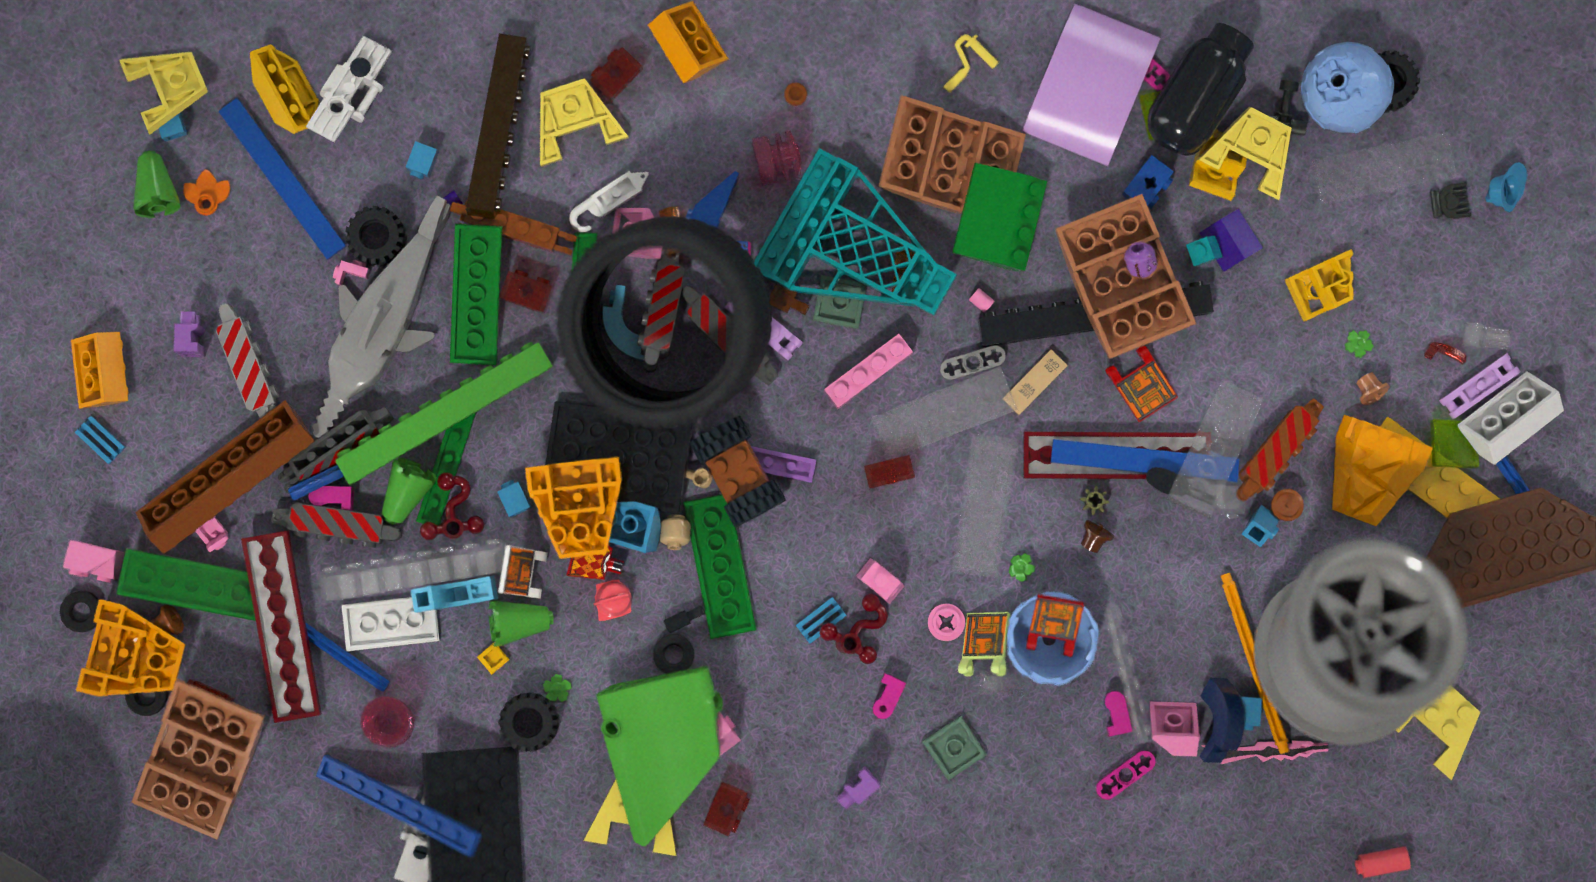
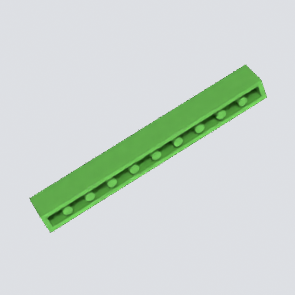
(444, 413)

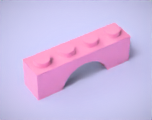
(868, 371)

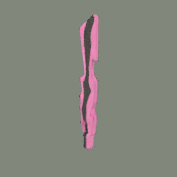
(1268, 750)

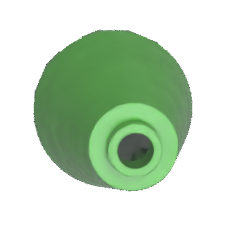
(154, 187)
(405, 489)
(517, 621)

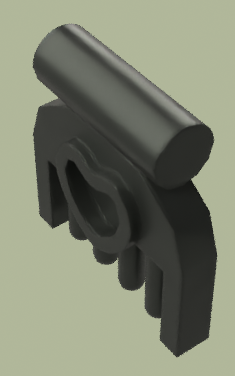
(1447, 202)

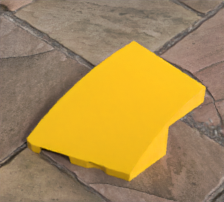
(1214, 180)
(1331, 281)

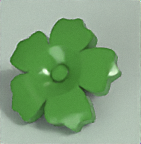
(1359, 343)
(1021, 567)
(557, 688)

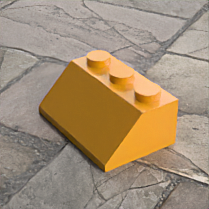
(687, 41)
(99, 369)

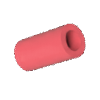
(1383, 862)

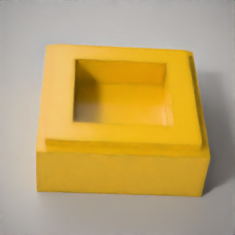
(493, 658)

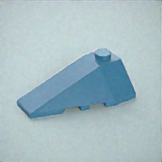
(636, 526)

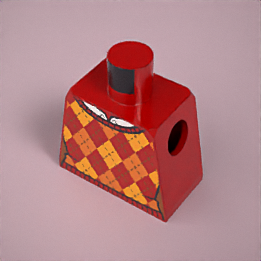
(594, 565)

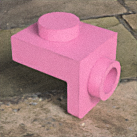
(355, 268)
(213, 534)

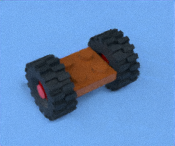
(737, 471)

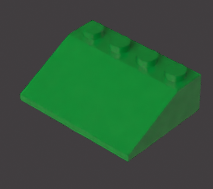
(999, 217)

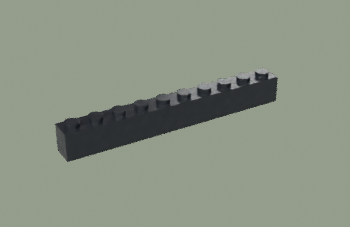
(1063, 319)

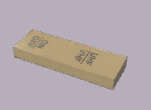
(1037, 380)

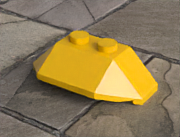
(283, 88)

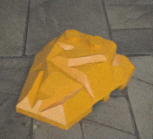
(1373, 469)
(577, 503)
(126, 654)

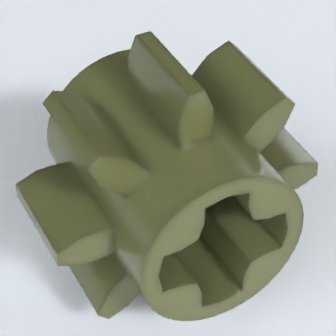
(1099, 496)

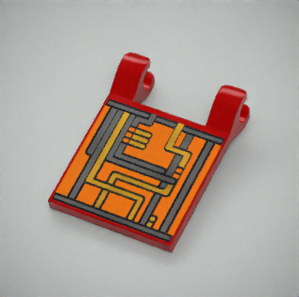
(1144, 388)
(1057, 620)

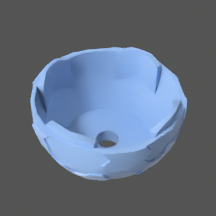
(1362, 96)
(1047, 662)

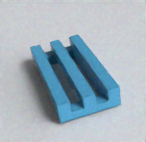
(85, 426)
(836, 608)

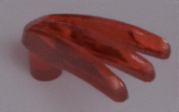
(1446, 350)

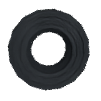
(67, 608)
(664, 643)
(147, 709)

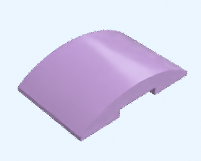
(1091, 84)

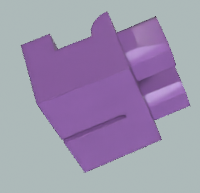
(187, 335)
(860, 791)

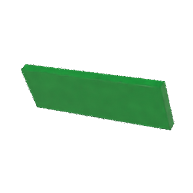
(476, 294)
(719, 567)
(186, 584)

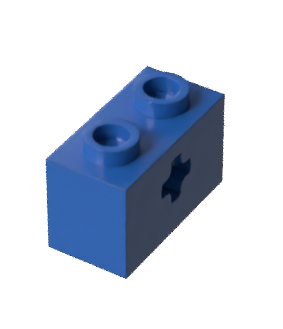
(1153, 170)

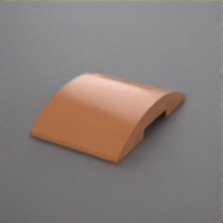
(936, 151)
(1123, 307)
(199, 759)

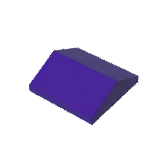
(1234, 239)

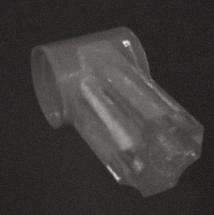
(1481, 336)

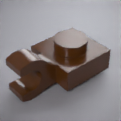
(785, 299)

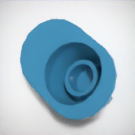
(1508, 188)

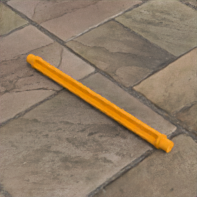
(1248, 645)

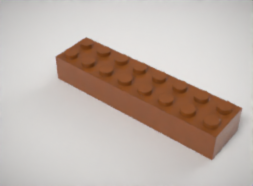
(224, 477)

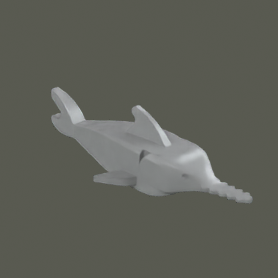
(380, 320)

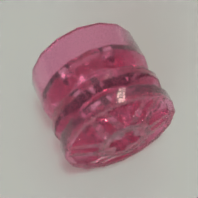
(776, 157)
(374, 719)

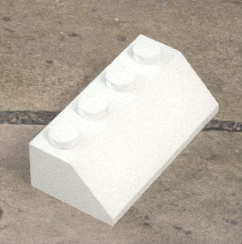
(1511, 417)

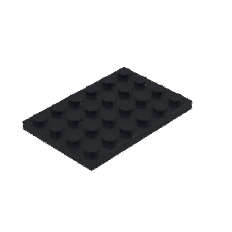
(649, 457)
(482, 794)

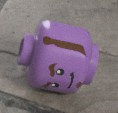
(1140, 259)

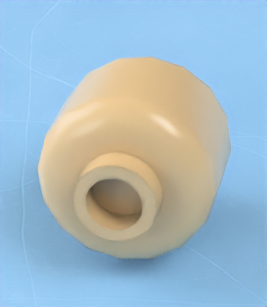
(675, 531)

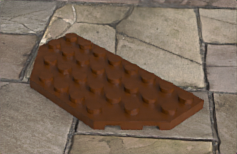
(1513, 545)

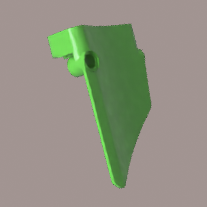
(661, 743)

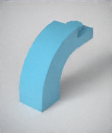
(617, 331)
(454, 594)

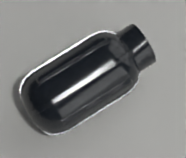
(1200, 90)

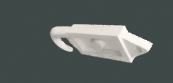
(609, 198)

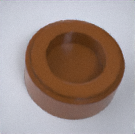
(795, 94)

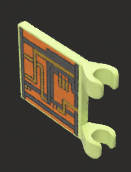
(985, 639)

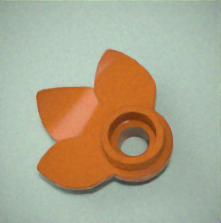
(206, 189)

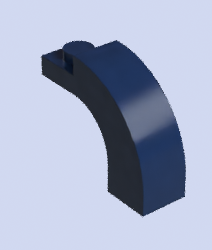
(1227, 716)

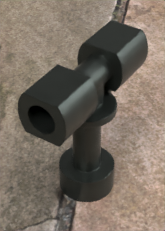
(1298, 127)

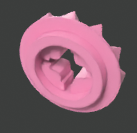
(945, 611)

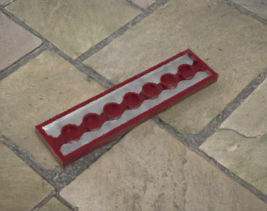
(1038, 449)
(281, 626)

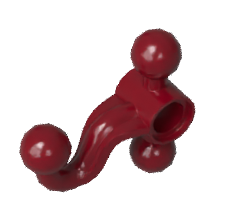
(474, 524)
(866, 654)

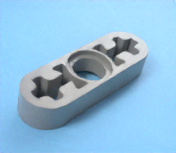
(987, 352)

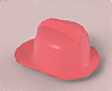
(612, 600)

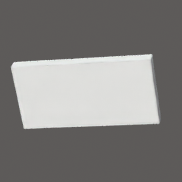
(387, 624)

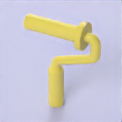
(979, 49)

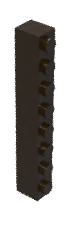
(497, 125)

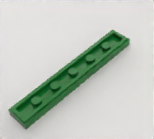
(446, 461)

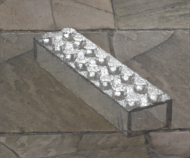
(412, 572)

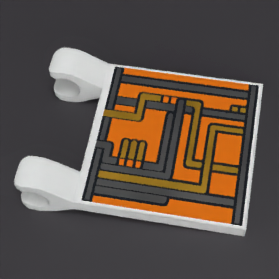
(518, 571)

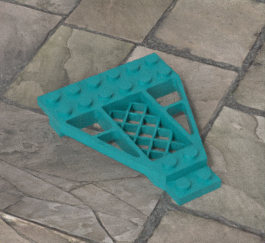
(804, 226)

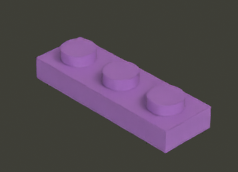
(785, 464)

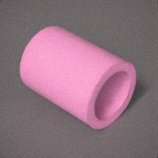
(981, 300)

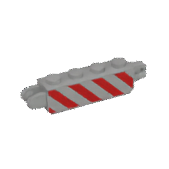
(245, 362)

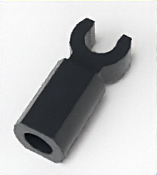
(682, 619)

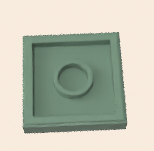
(839, 310)
(954, 748)

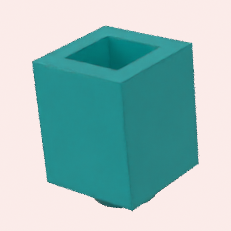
(1204, 250)

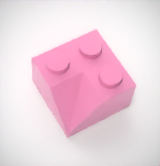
(93, 559)

